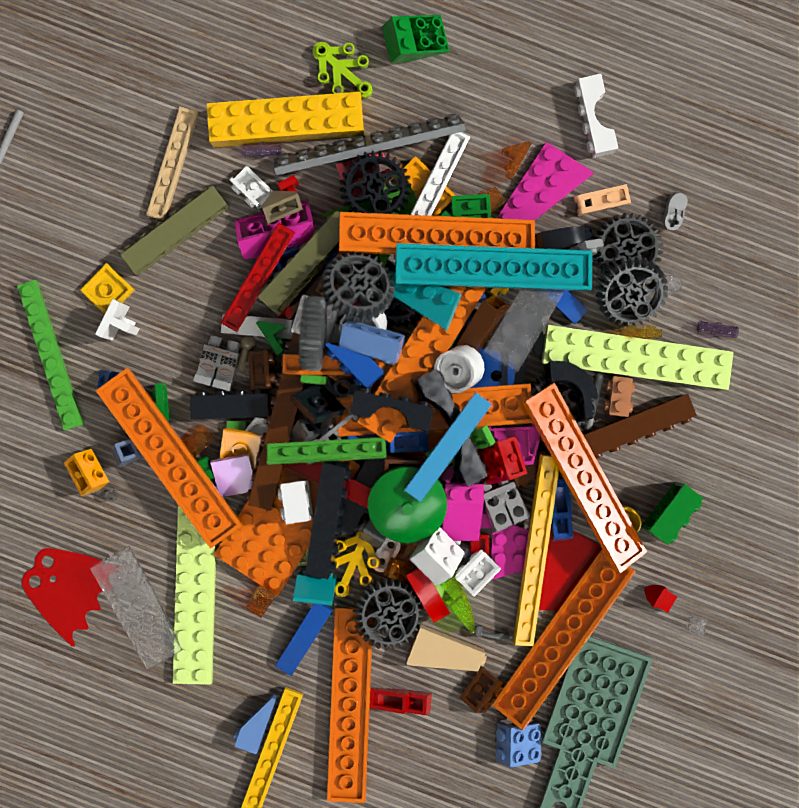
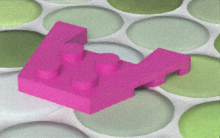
(527, 438)
(507, 548)

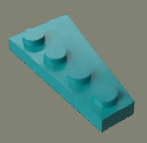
(431, 301)

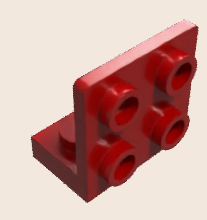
(502, 461)

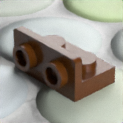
(482, 691)

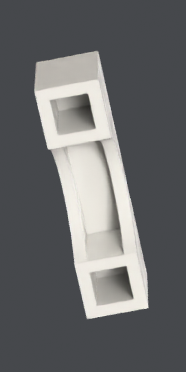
(600, 139)

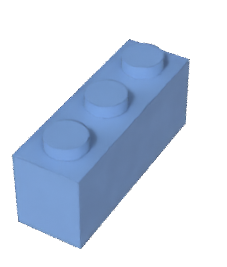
(371, 341)

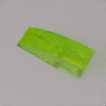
(459, 603)

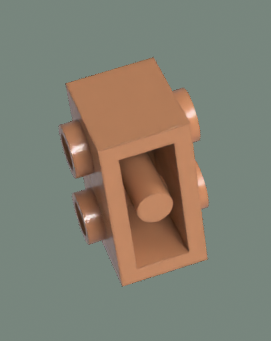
(619, 396)

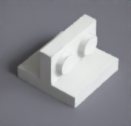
(114, 320)

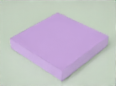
(233, 474)

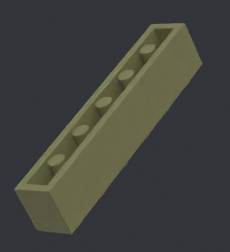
(174, 231)
(303, 267)

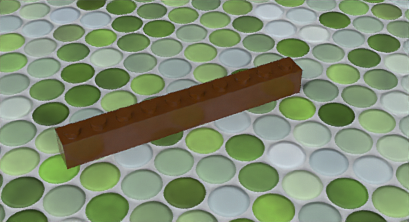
(280, 423)
(627, 431)

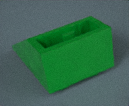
(414, 37)

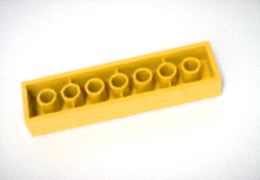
(285, 119)

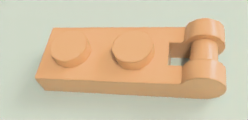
(603, 199)

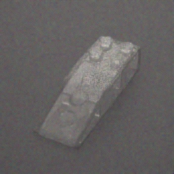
(522, 326)
(137, 606)

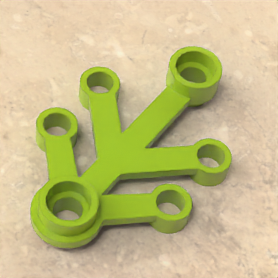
(340, 67)

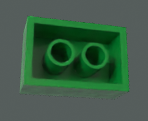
(672, 513)

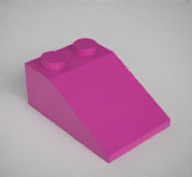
(463, 511)

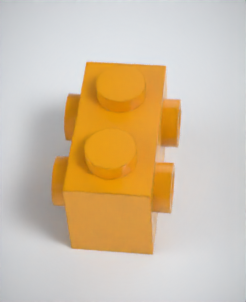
(86, 472)

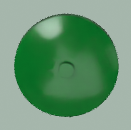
(400, 514)

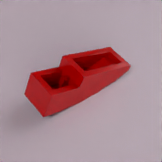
(428, 594)
(400, 700)

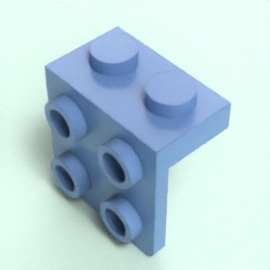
(518, 746)

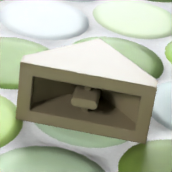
(281, 204)

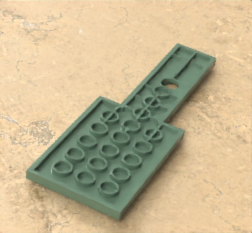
(591, 717)

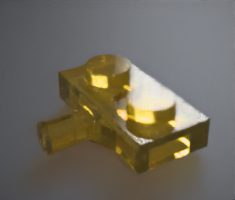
(647, 332)

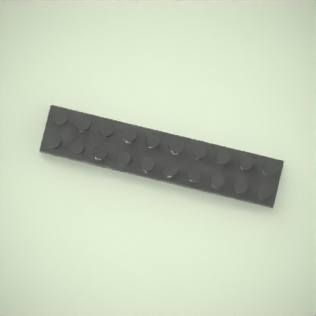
(375, 142)

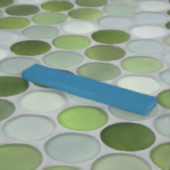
(447, 447)

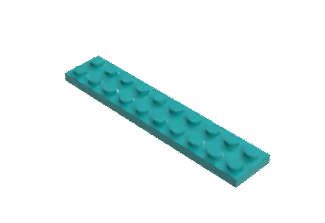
(493, 267)

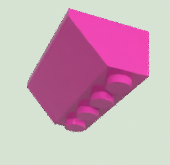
(254, 231)

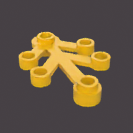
(356, 559)

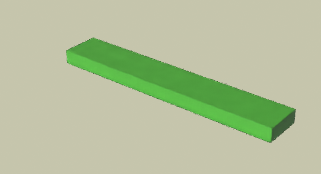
(326, 450)

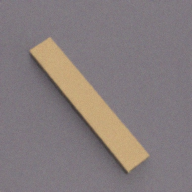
(172, 164)

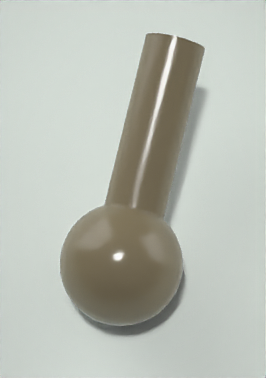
(247, 344)

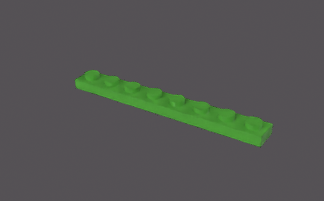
(50, 355)

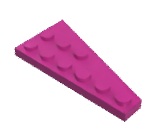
(544, 184)

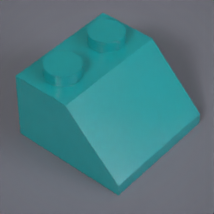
(314, 589)

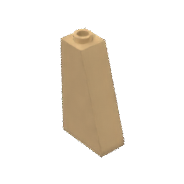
(443, 651)

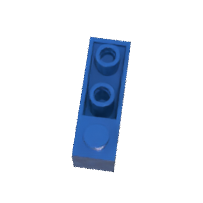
(361, 367)

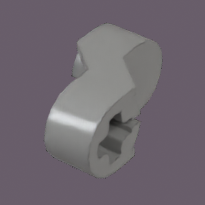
(675, 210)

